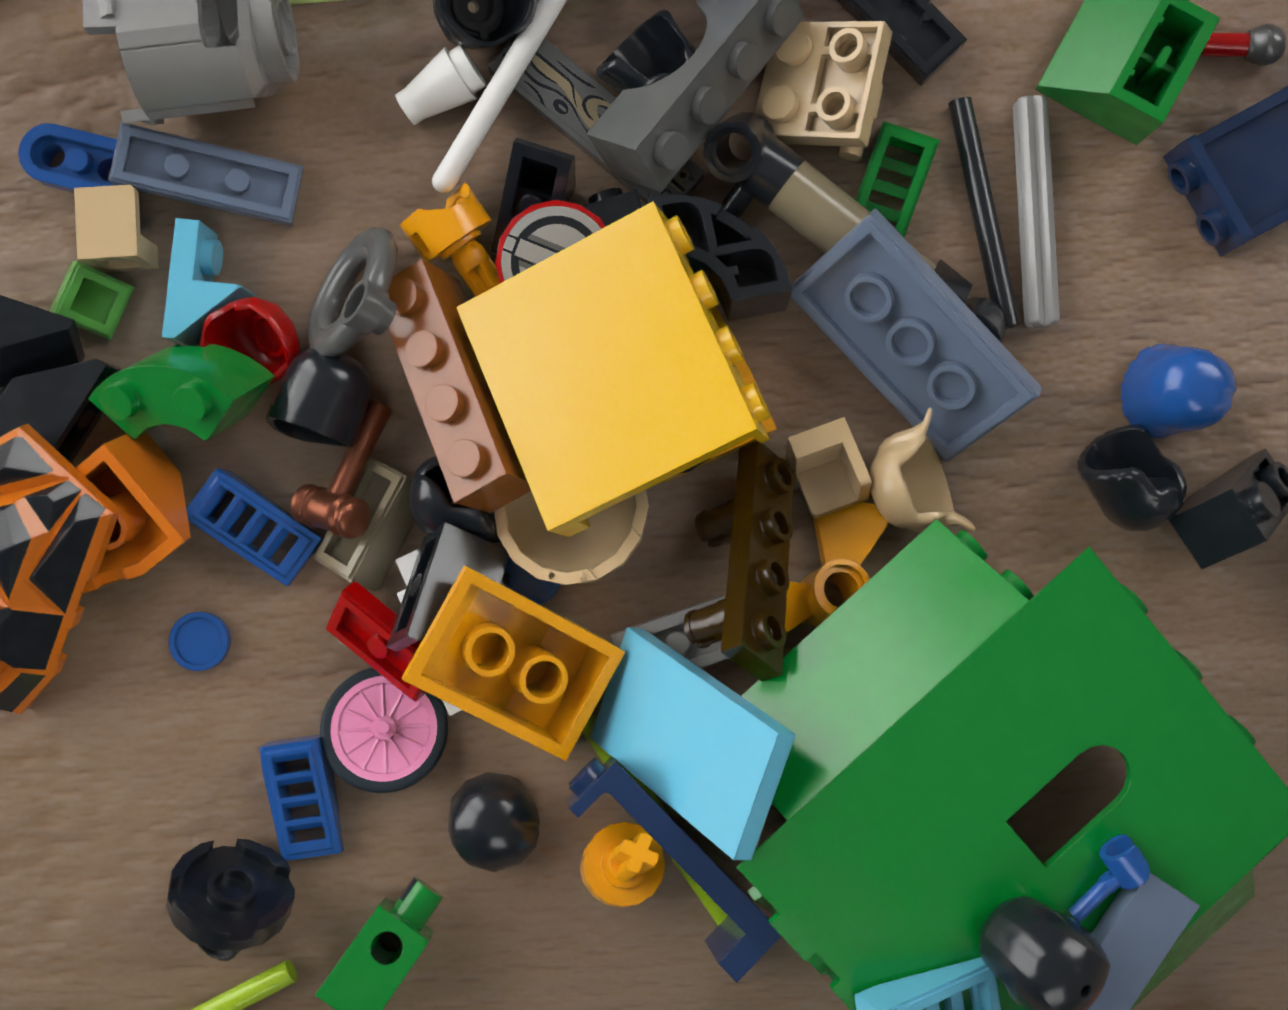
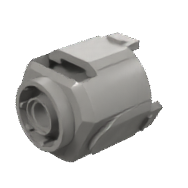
(198, 52)

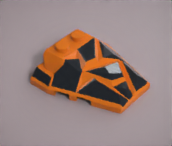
(50, 545)

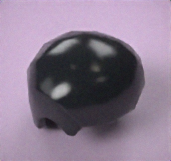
(493, 822)

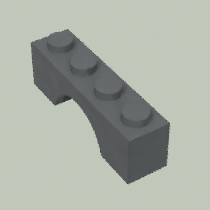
(660, 125)

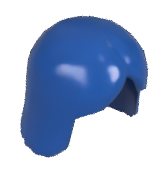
(1176, 389)

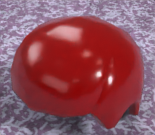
(256, 330)

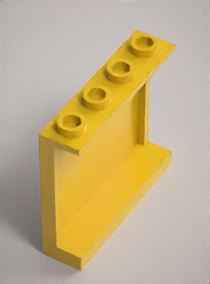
(611, 368)

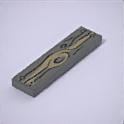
(574, 103)

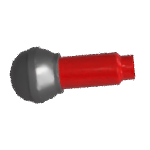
(1260, 45)

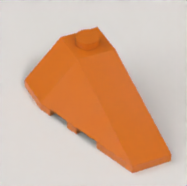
(151, 502)

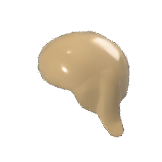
(911, 482)

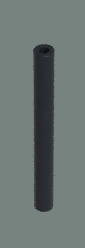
(983, 208)

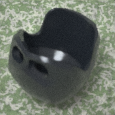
(486, 28)
(1043, 956)

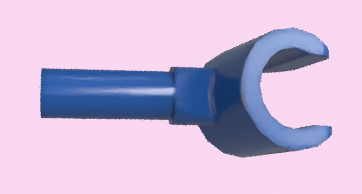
(1125, 869)

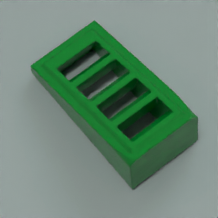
(909, 141)

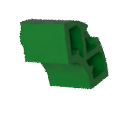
(183, 388)

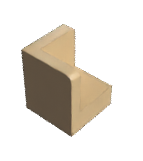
(110, 230)
(829, 468)

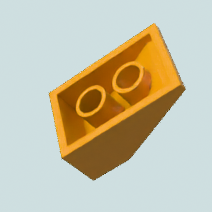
(513, 663)

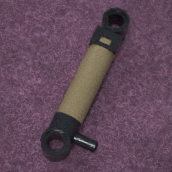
(807, 199)

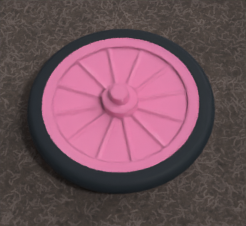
(380, 735)

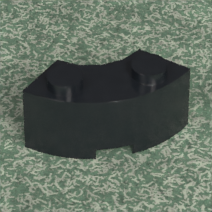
(733, 255)

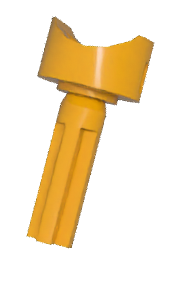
(453, 235)
(622, 865)

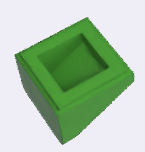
(92, 299)

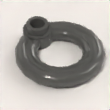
(368, 303)

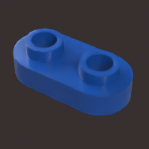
(85, 161)

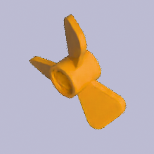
(843, 544)

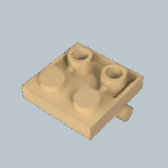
(826, 84)

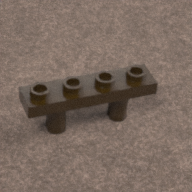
(760, 533)

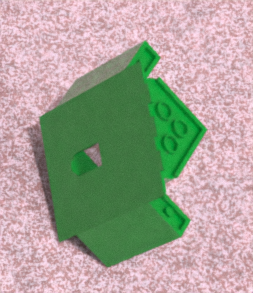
(941, 715)

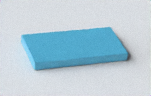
(693, 742)

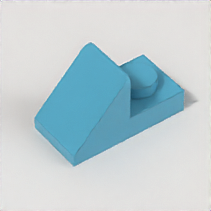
(191, 289)

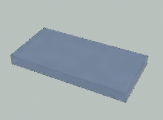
(913, 336)

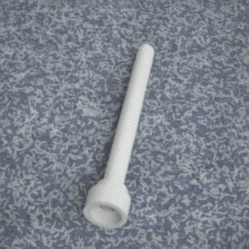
(495, 96)

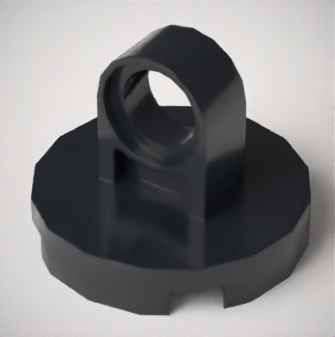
(230, 896)

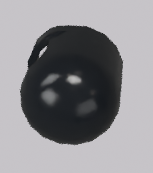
(322, 399)

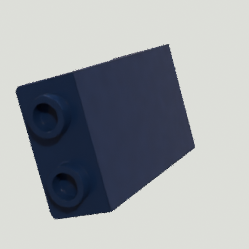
(1236, 174)
(746, 930)

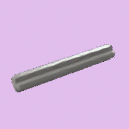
(1036, 212)

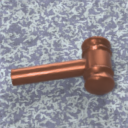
(335, 506)

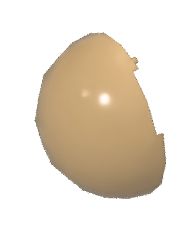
(576, 558)

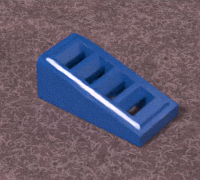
(212, 495)
(277, 780)

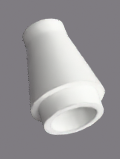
(442, 85)

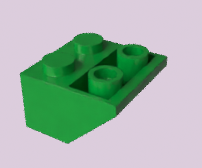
(1127, 62)

